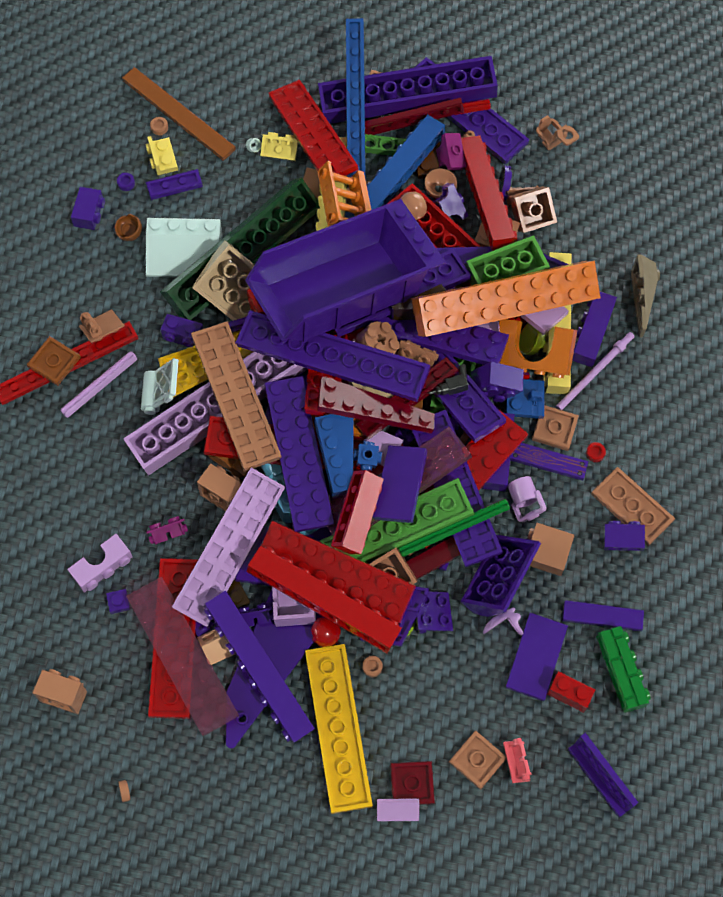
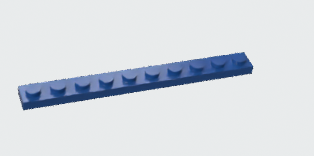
(355, 92)

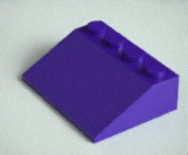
(500, 577)

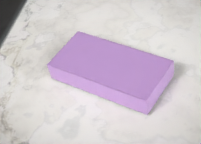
(397, 809)

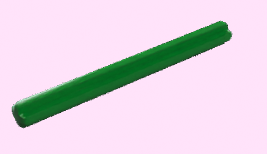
(479, 516)

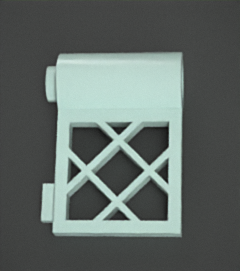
(157, 385)

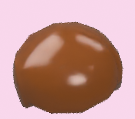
(128, 227)

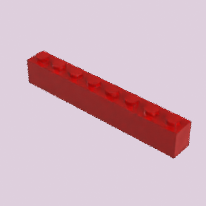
(486, 194)
(324, 599)

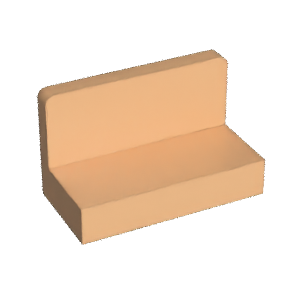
(214, 647)

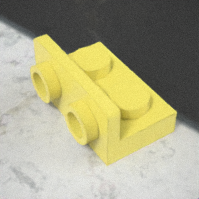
(279, 147)
(162, 155)

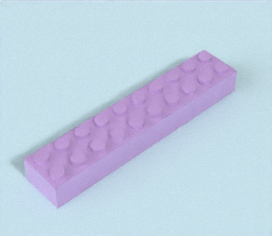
(188, 419)

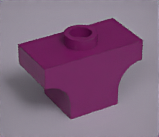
(451, 152)

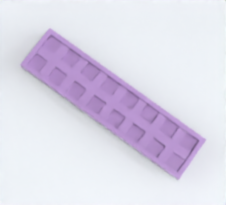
(229, 544)

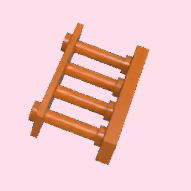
(358, 194)

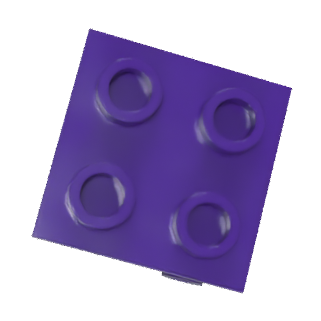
(435, 613)

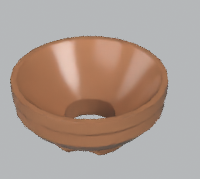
(436, 178)

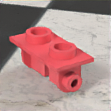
(517, 764)

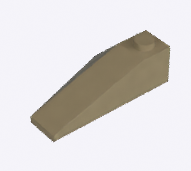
(644, 283)

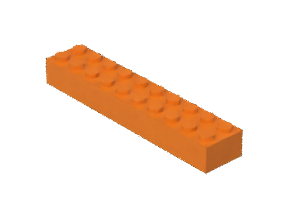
(505, 298)

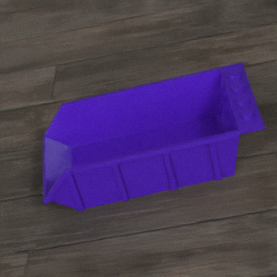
(343, 272)

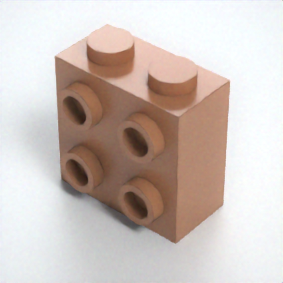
(553, 549)

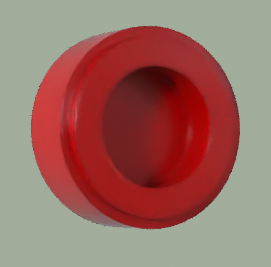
(595, 452)

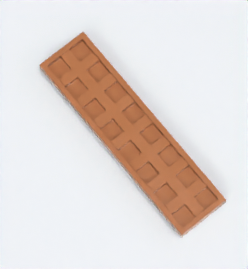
(236, 396)

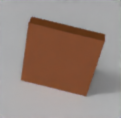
(53, 361)

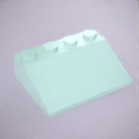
(178, 243)

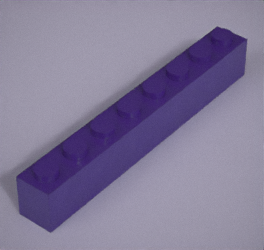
(258, 666)

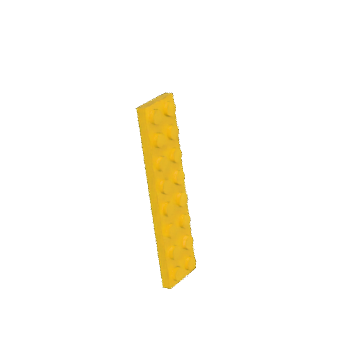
(338, 729)

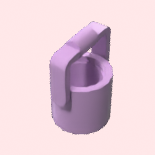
(523, 495)

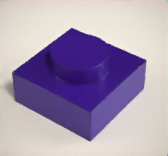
(118, 601)

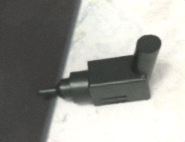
(454, 384)

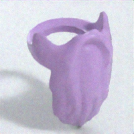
(512, 617)

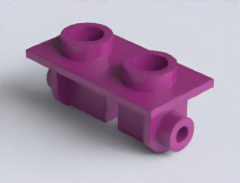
(159, 531)

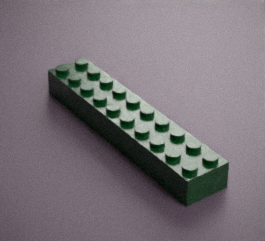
(256, 234)

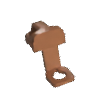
(550, 140)

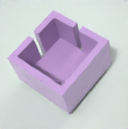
(290, 611)

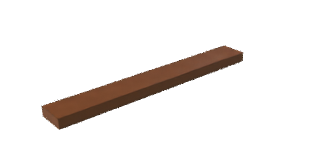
(179, 114)

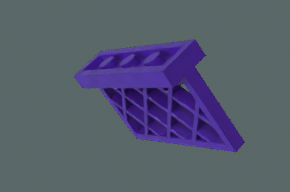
(602, 775)

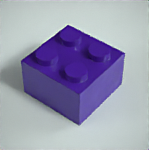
(498, 380)

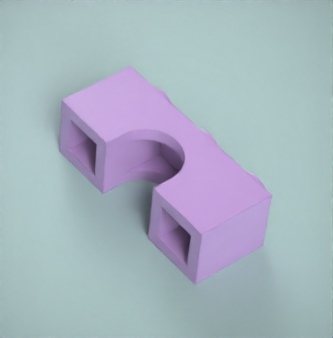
(89, 575)

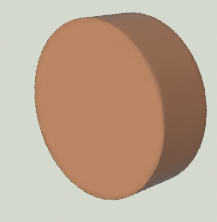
(159, 126)
(372, 666)
(124, 790)

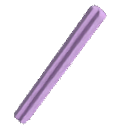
(98, 384)

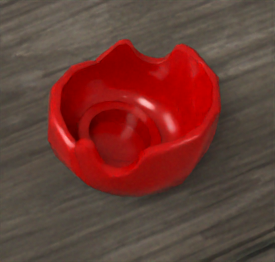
(325, 632)

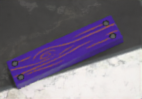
(550, 461)

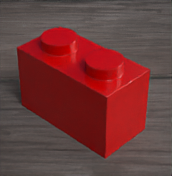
(571, 692)

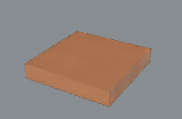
(555, 428)
(477, 759)

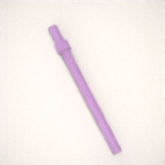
(618, 347)

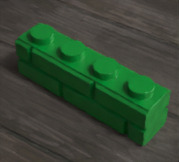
(622, 669)

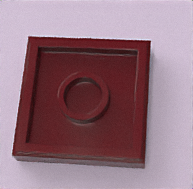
(413, 781)

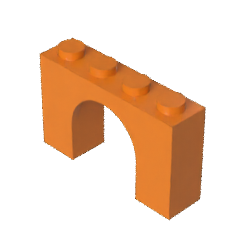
(556, 362)

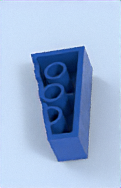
(336, 447)

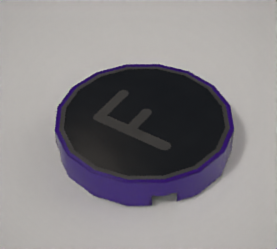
(505, 180)

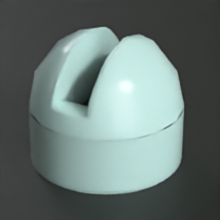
(256, 147)

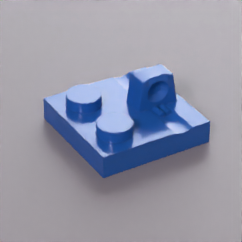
(529, 402)

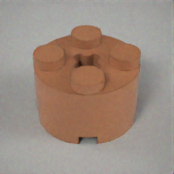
(379, 336)

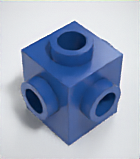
(364, 462)

